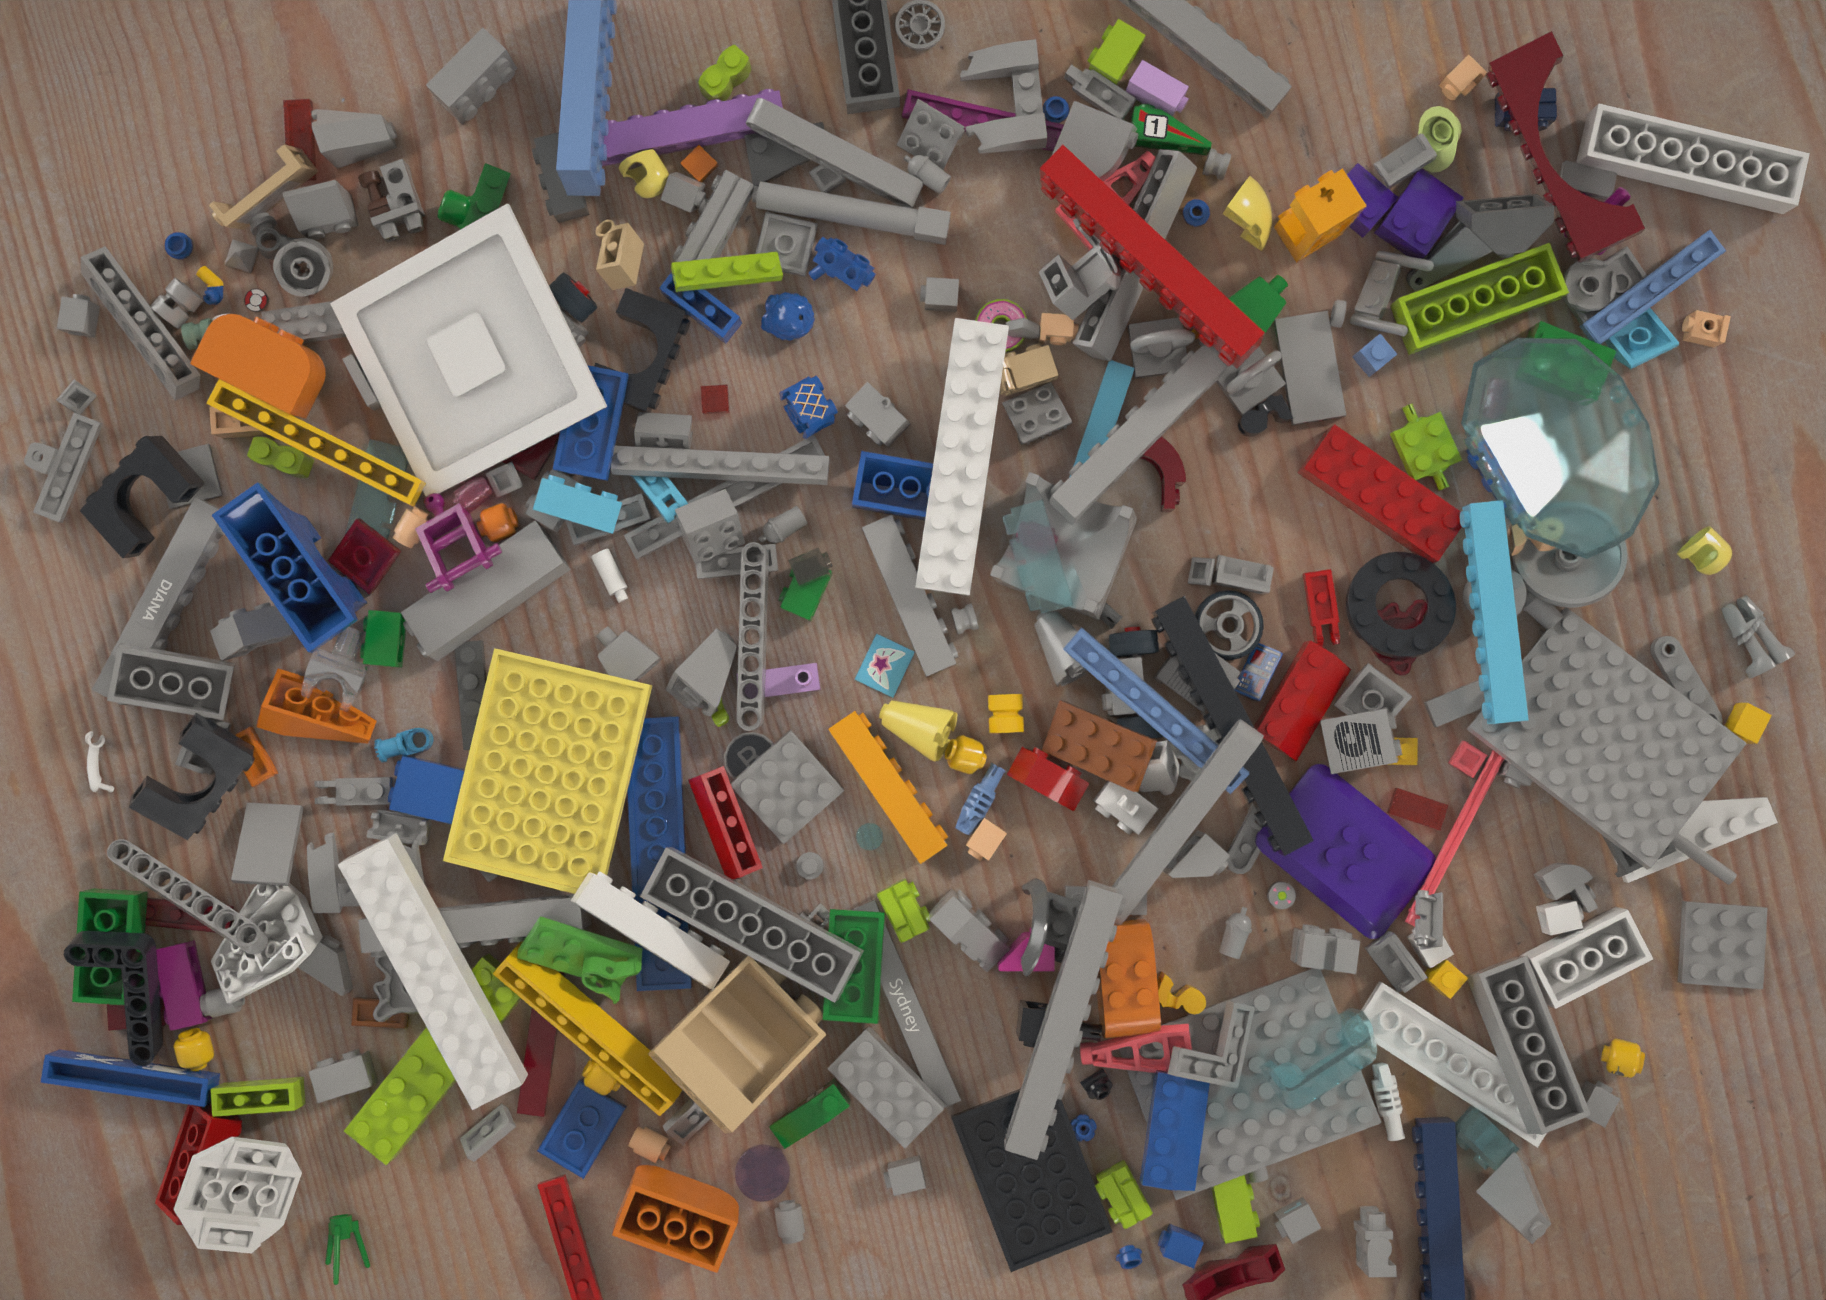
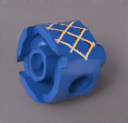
(808, 406)

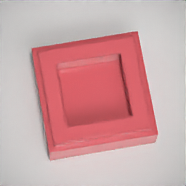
(1467, 759)

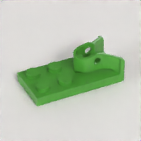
(582, 955)

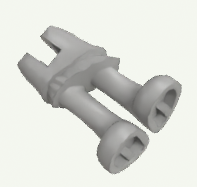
(1744, 630)

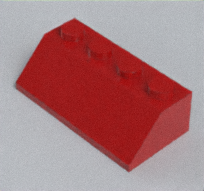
(1301, 699)
(195, 1135)

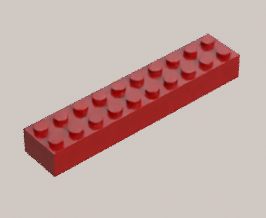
(1150, 258)

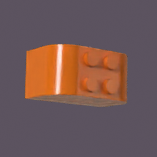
(262, 362)
(1129, 983)
(677, 1217)

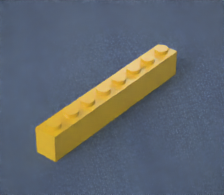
(315, 442)
(590, 1030)

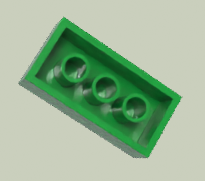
(107, 912)

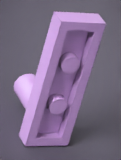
(787, 681)

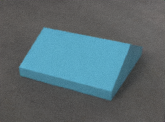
(1641, 340)

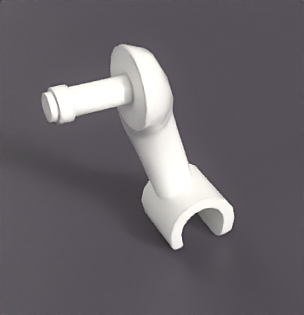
(93, 764)

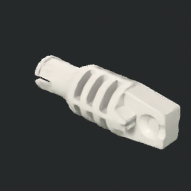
(1388, 1100)

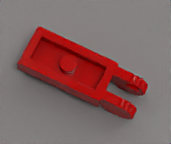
(1322, 604)

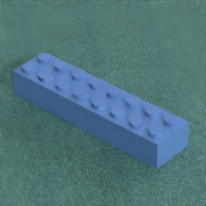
(585, 96)

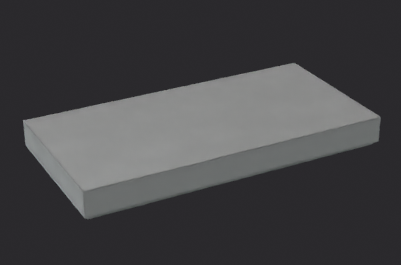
(1309, 368)

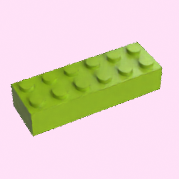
(1479, 298)

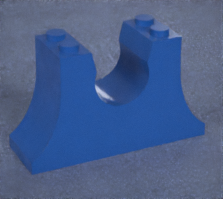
(289, 567)

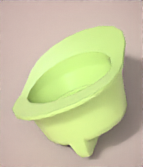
(1442, 132)

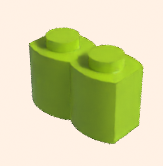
(730, 71)
(280, 457)

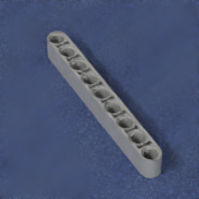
(1186, 814)

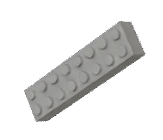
(308, 322)

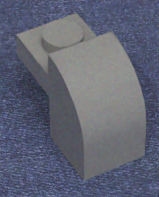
(1566, 878)

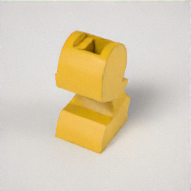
(1188, 996)

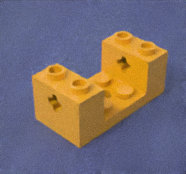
(1319, 214)

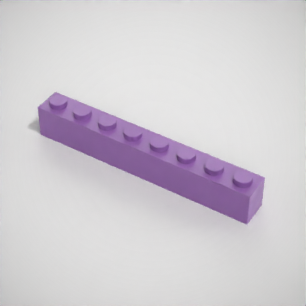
(683, 128)

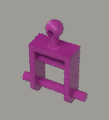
(443, 523)

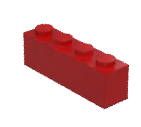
(725, 823)

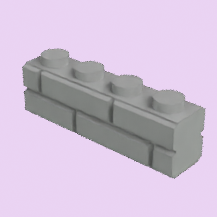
(717, 218)

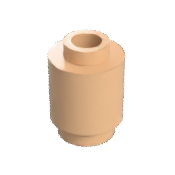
(405, 529)
(649, 1144)

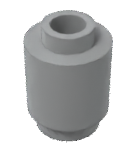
(214, 1004)
(789, 1222)

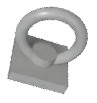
(1158, 346)
(1252, 380)

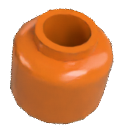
(498, 522)

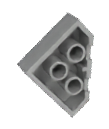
(971, 929)

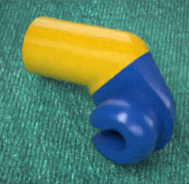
(214, 286)

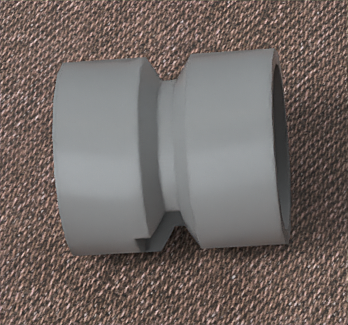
(179, 293)

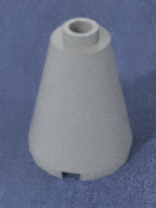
(1054, 634)

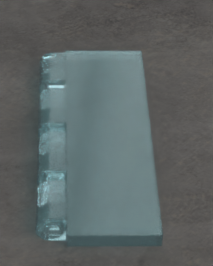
(371, 503)
(1043, 563)

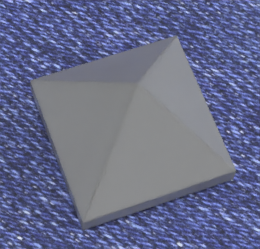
(241, 256)
(76, 397)
(1201, 571)

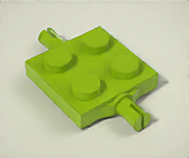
(1425, 446)

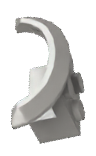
(1080, 285)

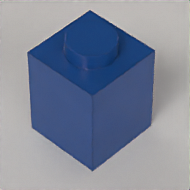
(1180, 1245)

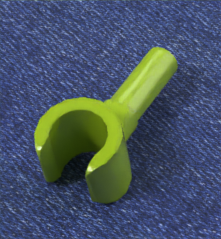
(721, 716)

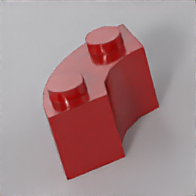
(1048, 778)

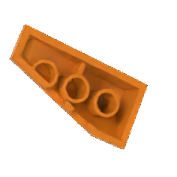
(313, 717)

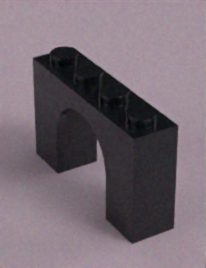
(667, 325)
(110, 505)
(187, 811)

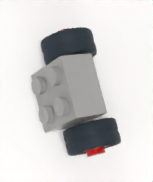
(574, 304)
(1131, 643)

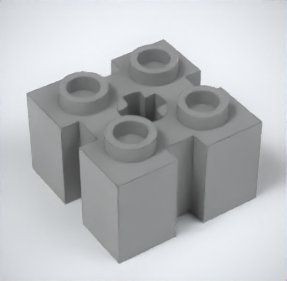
(1322, 950)

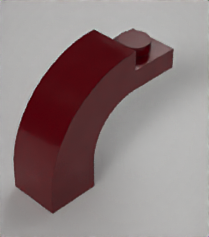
(1170, 470)

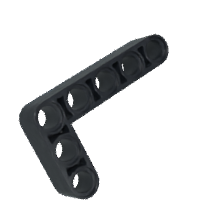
(146, 1039)

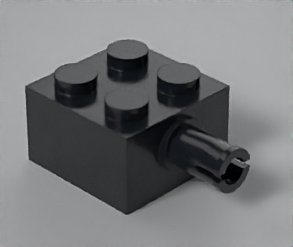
(1031, 1018)

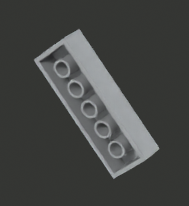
(1528, 1045)

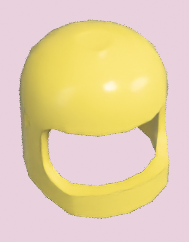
(650, 176)
(1707, 551)

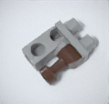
(399, 206)

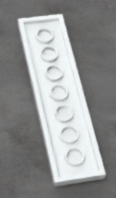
(1444, 1057)

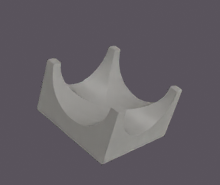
(1087, 549)

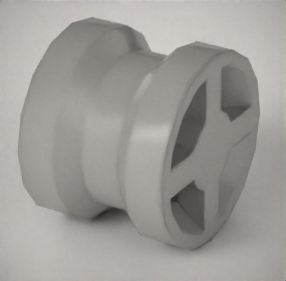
(1216, 164)
(964, 618)

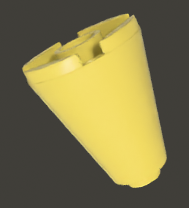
(920, 726)

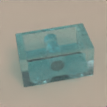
(1484, 1139)

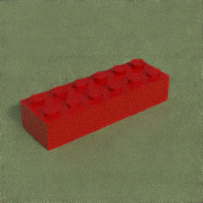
(1382, 494)

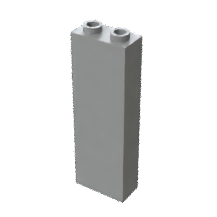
(485, 595)

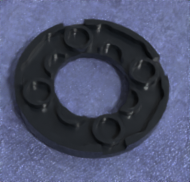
(1381, 636)

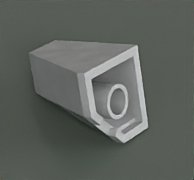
(351, 135)
(704, 673)
(1516, 1198)

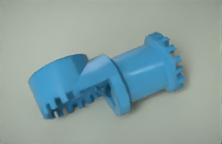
(402, 744)

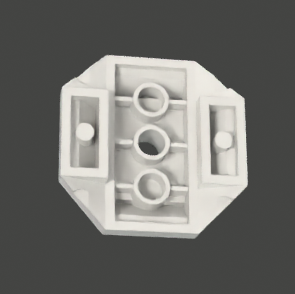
(244, 1218)

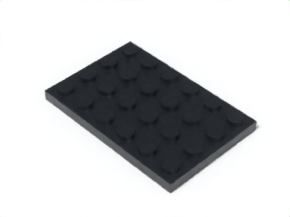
(1032, 1203)

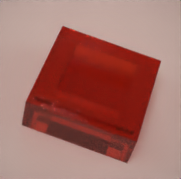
(715, 399)

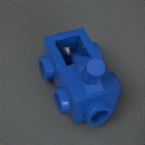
(840, 262)

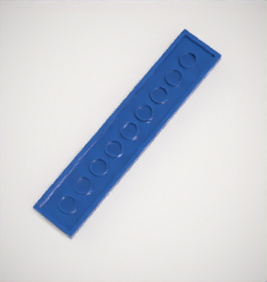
(654, 824)

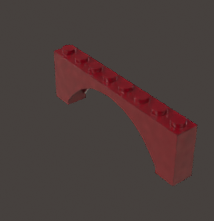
(1588, 223)

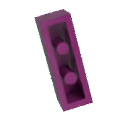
(181, 985)

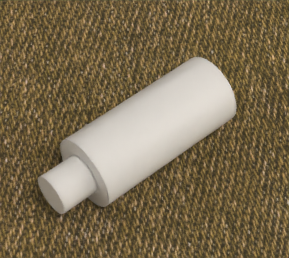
(610, 574)

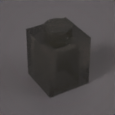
(810, 566)

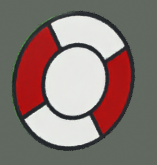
(255, 300)

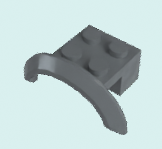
(1051, 923)

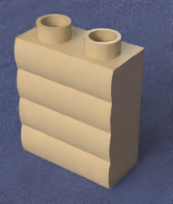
(739, 1043)

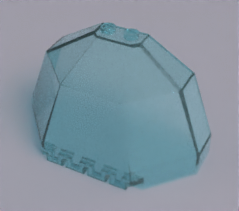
(1561, 443)

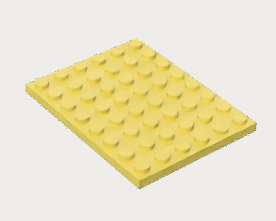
(547, 771)

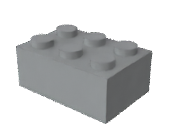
(472, 76)

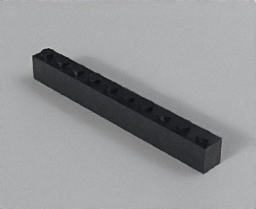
(1222, 710)

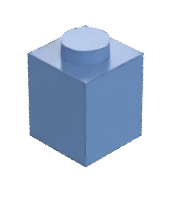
(1374, 355)

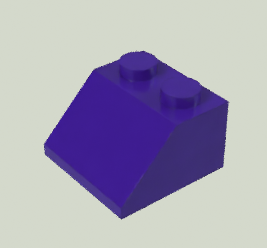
(1374, 194)

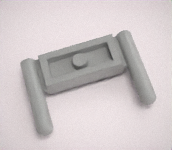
(1379, 289)

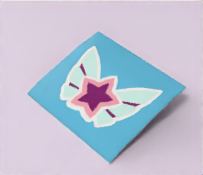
(884, 665)

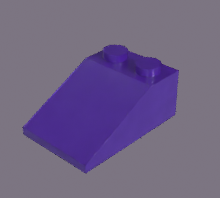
(1419, 215)

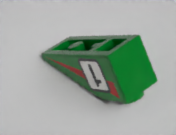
(1162, 131)
(811, 1114)

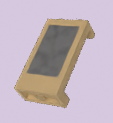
(268, 194)

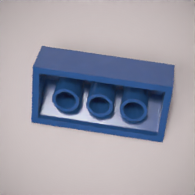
(892, 485)
(1174, 1132)

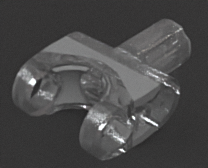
(338, 666)

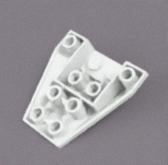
(291, 937)

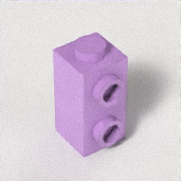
(1157, 89)

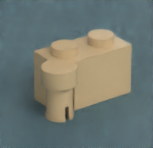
(1027, 369)

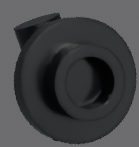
(1097, 1085)

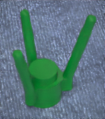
(340, 1229)

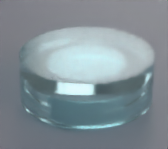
(869, 836)

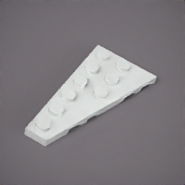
(1715, 825)

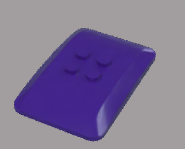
(1359, 855)

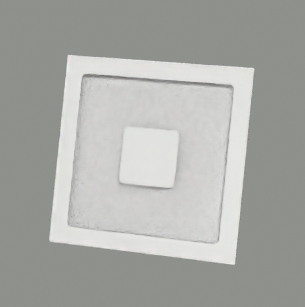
(468, 352)

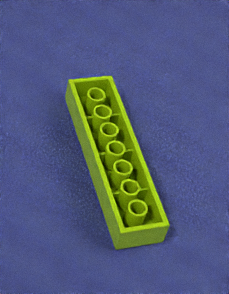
(419, 1080)

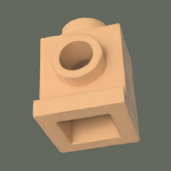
(1462, 78)
(1057, 329)
(1696, 332)

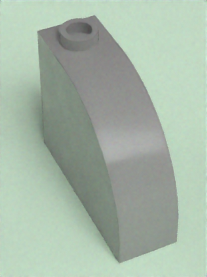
(1097, 139)

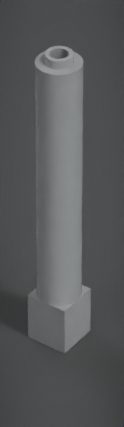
(923, 224)

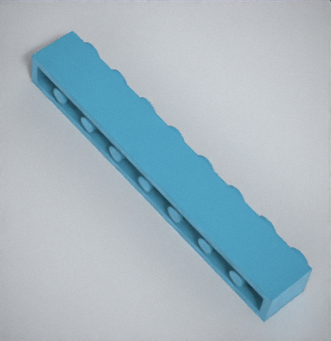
(1494, 612)

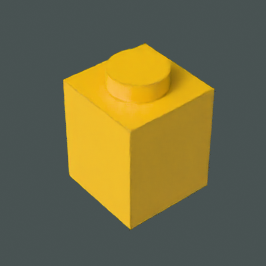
(1747, 722)
(1445, 978)

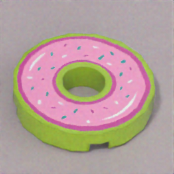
(1002, 310)

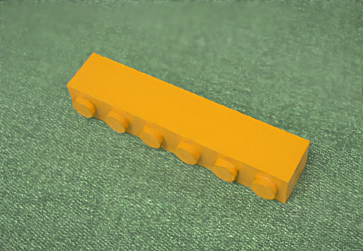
(888, 787)

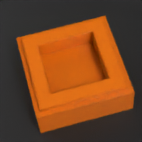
(699, 164)

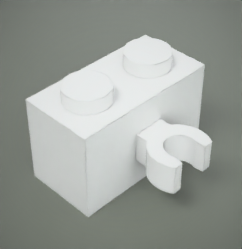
(1126, 806)

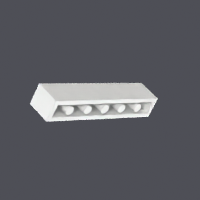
(650, 930)

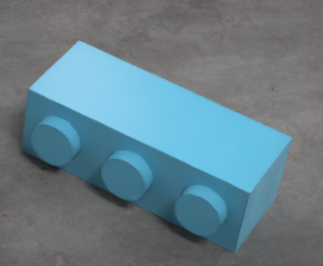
(577, 504)

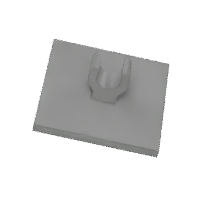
(202, 462)

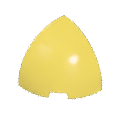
(1251, 212)

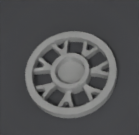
(920, 25)

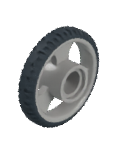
(1241, 605)

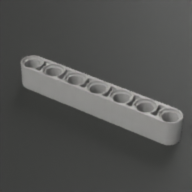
(834, 153)
(745, 648)
(178, 888)

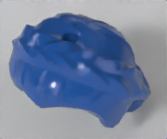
(783, 316)

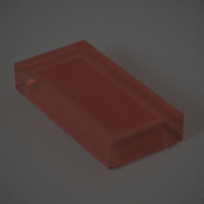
(1417, 809)

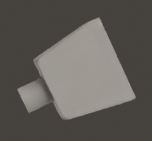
(626, 655)

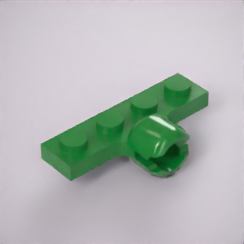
(464, 210)

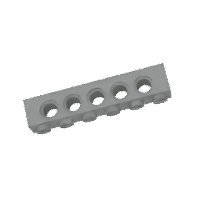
(140, 323)

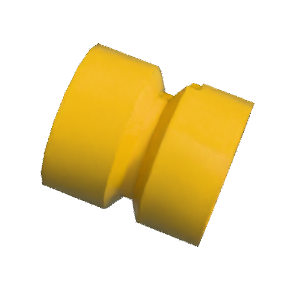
(1005, 713)

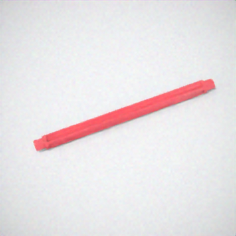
(1459, 829)

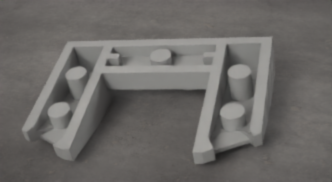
(1020, 63)
(327, 887)

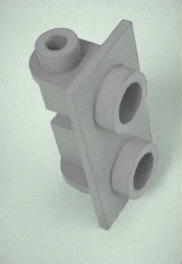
(1430, 925)

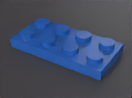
(590, 443)

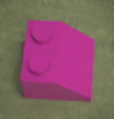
(1012, 959)

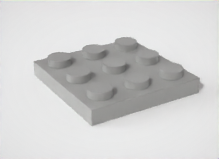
(786, 786)
(1722, 945)

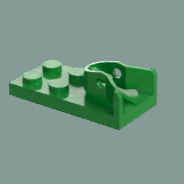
(862, 992)

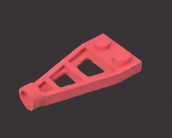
(1134, 174)
(1170, 1035)

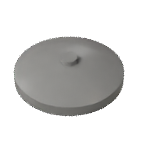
(1568, 578)

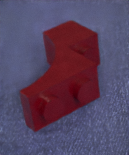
(1223, 1276)

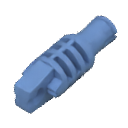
(979, 800)

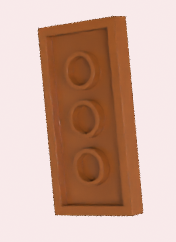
(1099, 746)

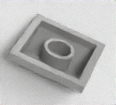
(1371, 691)

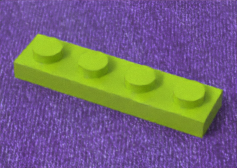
(726, 271)

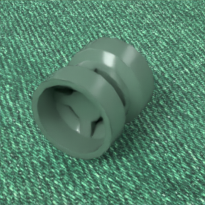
(193, 333)

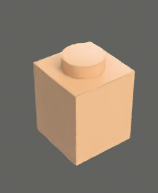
(985, 840)

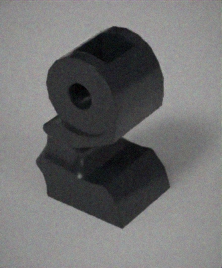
(1256, 421)

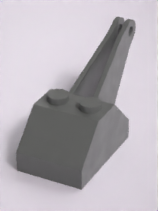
(1485, 226)

